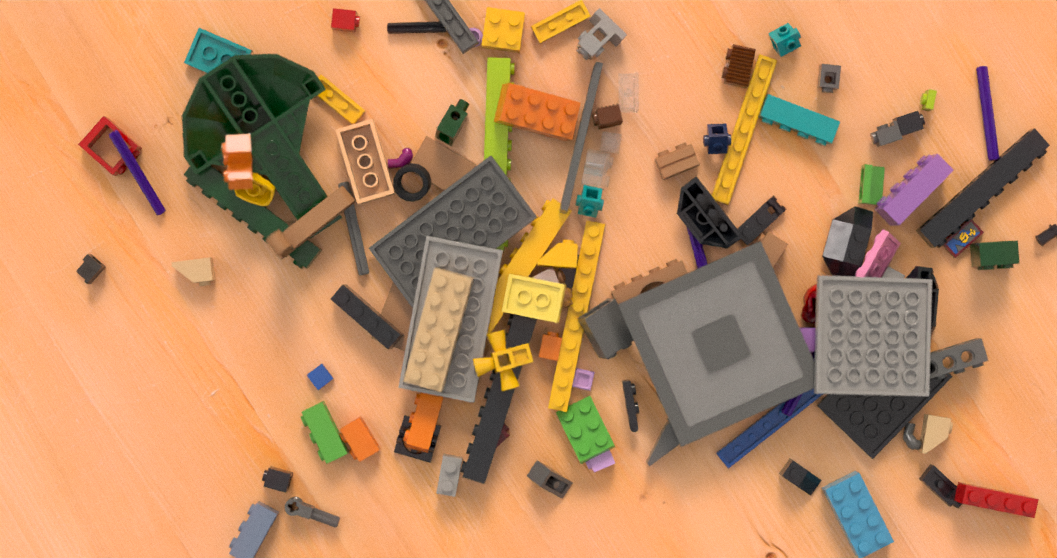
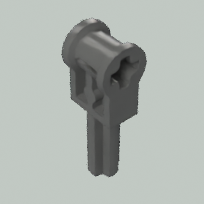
(309, 511)

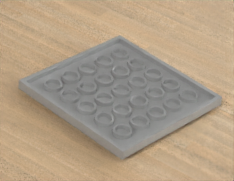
(872, 336)

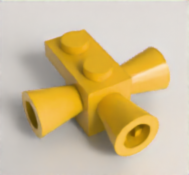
(503, 360)

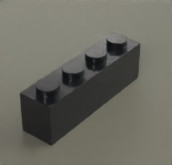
(367, 316)

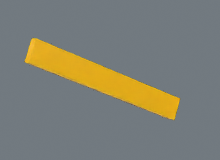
(744, 129)

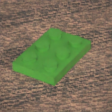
(585, 430)

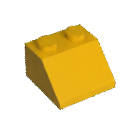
(561, 256)

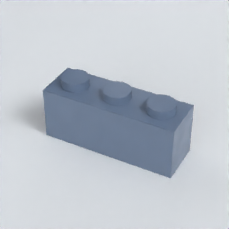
(253, 531)

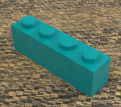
(798, 119)

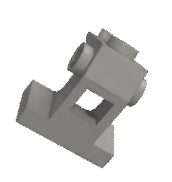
(590, 45)

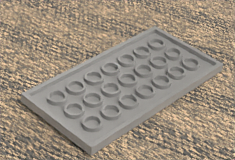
(470, 260)

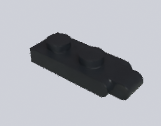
(632, 408)
(940, 485)

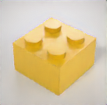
(503, 30)

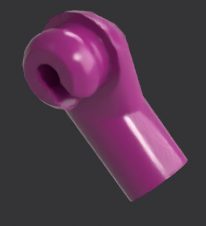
(404, 159)

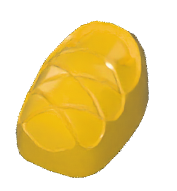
(260, 194)

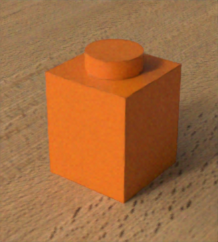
(550, 346)

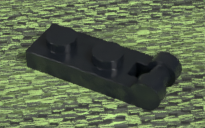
(760, 220)

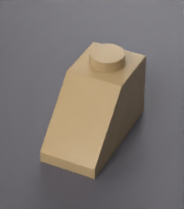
(197, 270)
(934, 431)

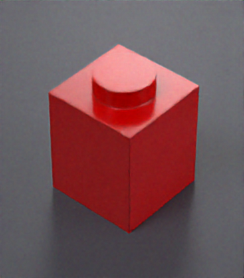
(345, 20)

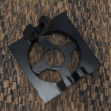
(401, 449)

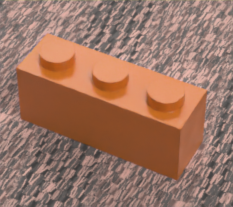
(423, 421)

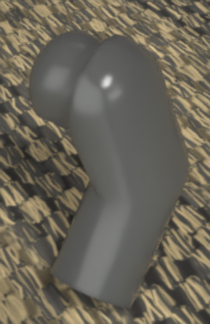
(909, 438)

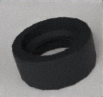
(401, 192)

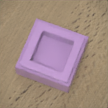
(583, 379)

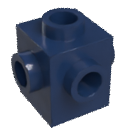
(717, 139)

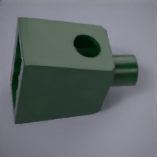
(449, 128)

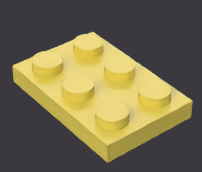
(533, 298)

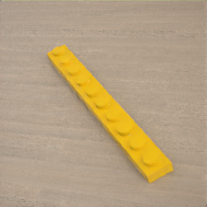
(573, 330)

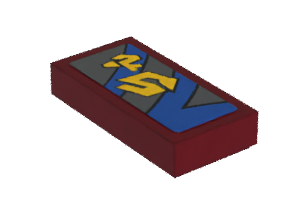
(963, 238)

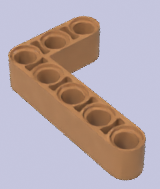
(286, 242)

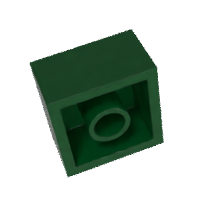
(988, 254)

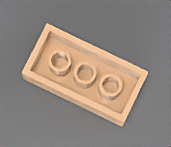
(365, 161)

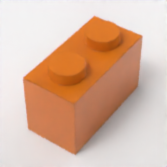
(359, 439)

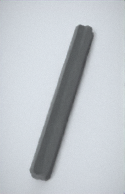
(355, 235)

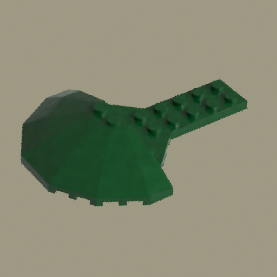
(270, 102)

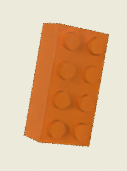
(537, 112)

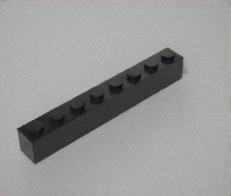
(982, 188)

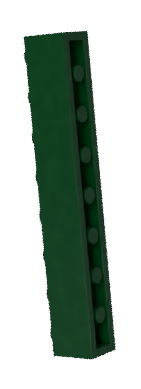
(258, 217)

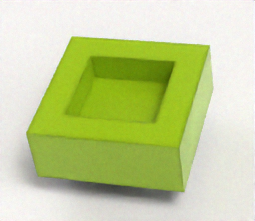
(928, 99)

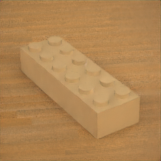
(438, 329)

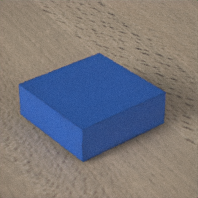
(320, 376)

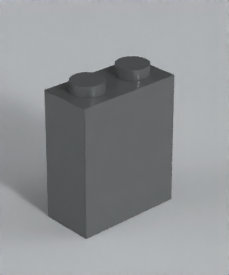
(606, 329)

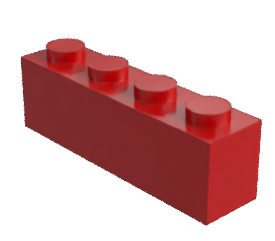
(996, 500)

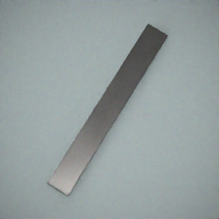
(580, 139)

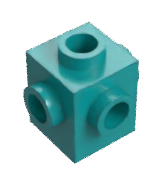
(785, 39)
(589, 201)

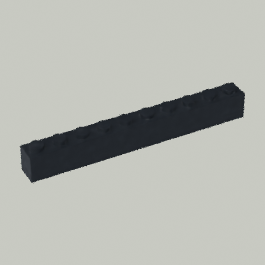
(496, 407)

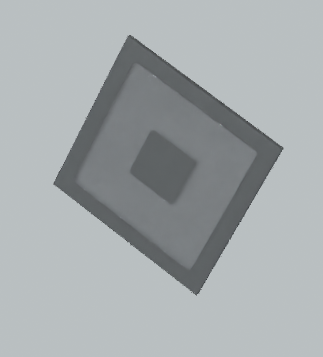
(720, 343)

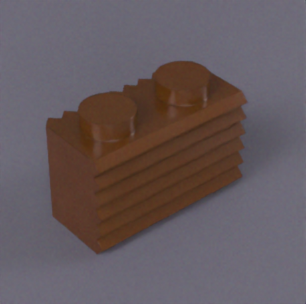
(739, 66)
(607, 116)

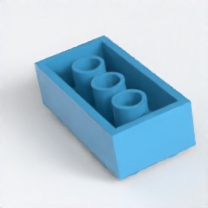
(857, 514)

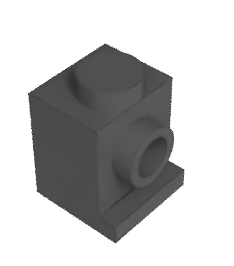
(831, 71)
(886, 134)

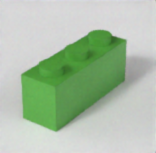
(324, 432)

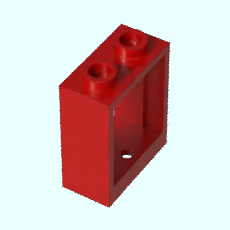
(96, 132)

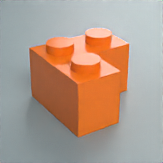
(238, 158)

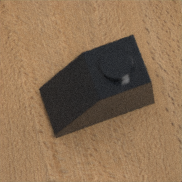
(800, 476)

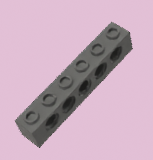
(973, 347)

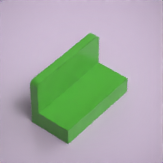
(871, 184)

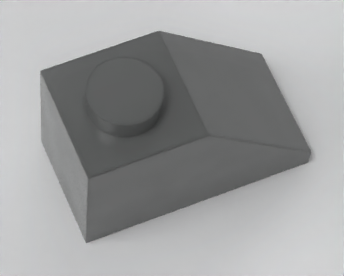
(549, 479)

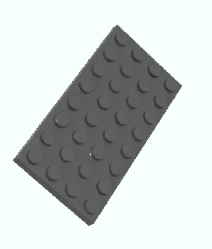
(474, 210)

